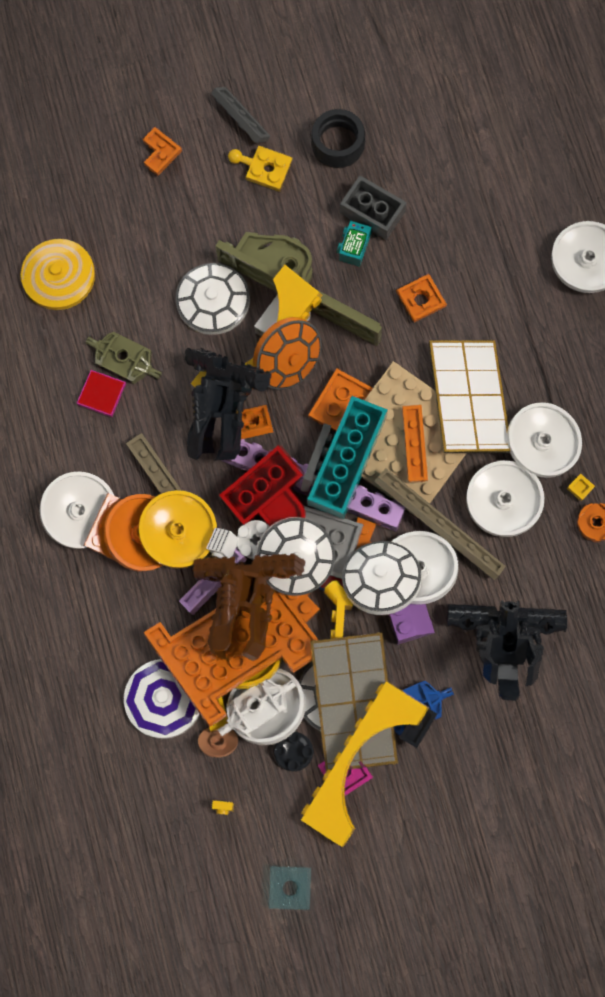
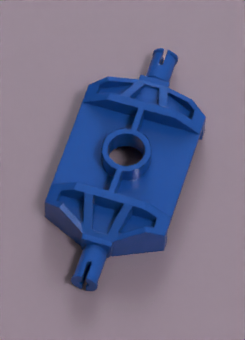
(428, 696)

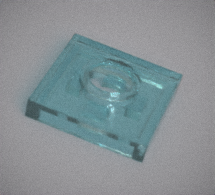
(279, 899)

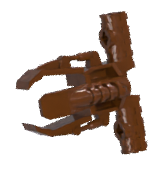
(246, 591)

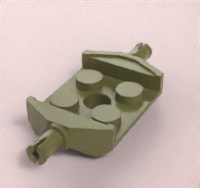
(134, 367)

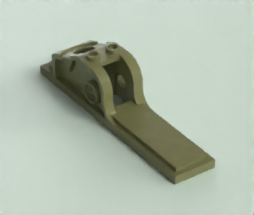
(264, 263)

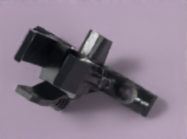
(219, 396)
(509, 639)

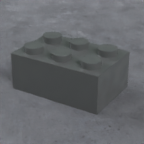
(373, 207)

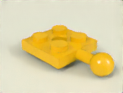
(262, 158)

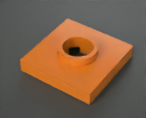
(422, 286)
(253, 416)

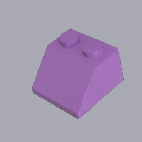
(411, 623)

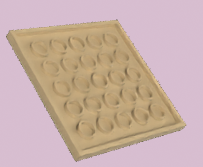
(391, 392)

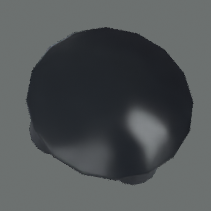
(294, 752)

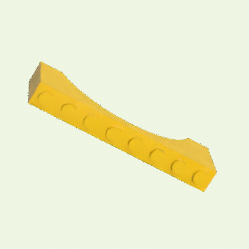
(295, 300)
(328, 809)

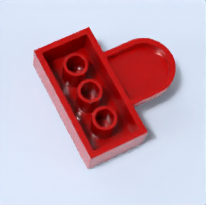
(267, 490)

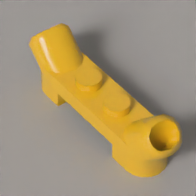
(337, 595)

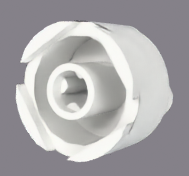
(249, 537)

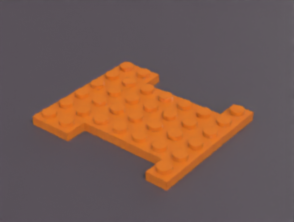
(209, 677)

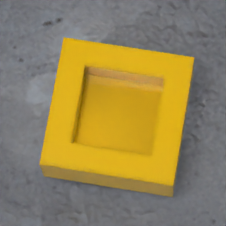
(580, 487)
(223, 807)

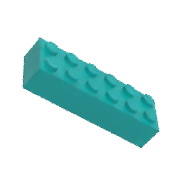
(347, 457)

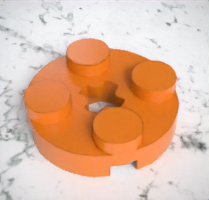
(585, 522)

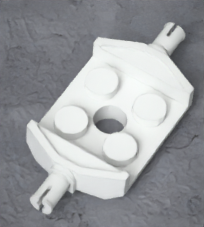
(246, 720)

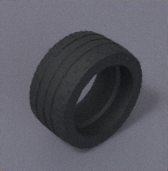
(338, 118)

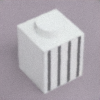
(222, 543)

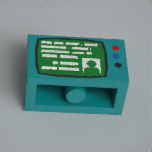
(354, 244)

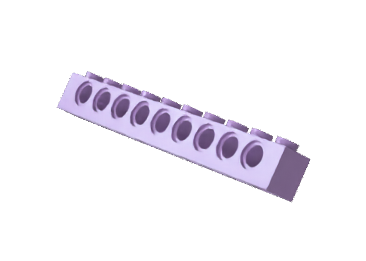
(390, 520)

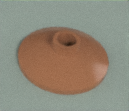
(215, 745)

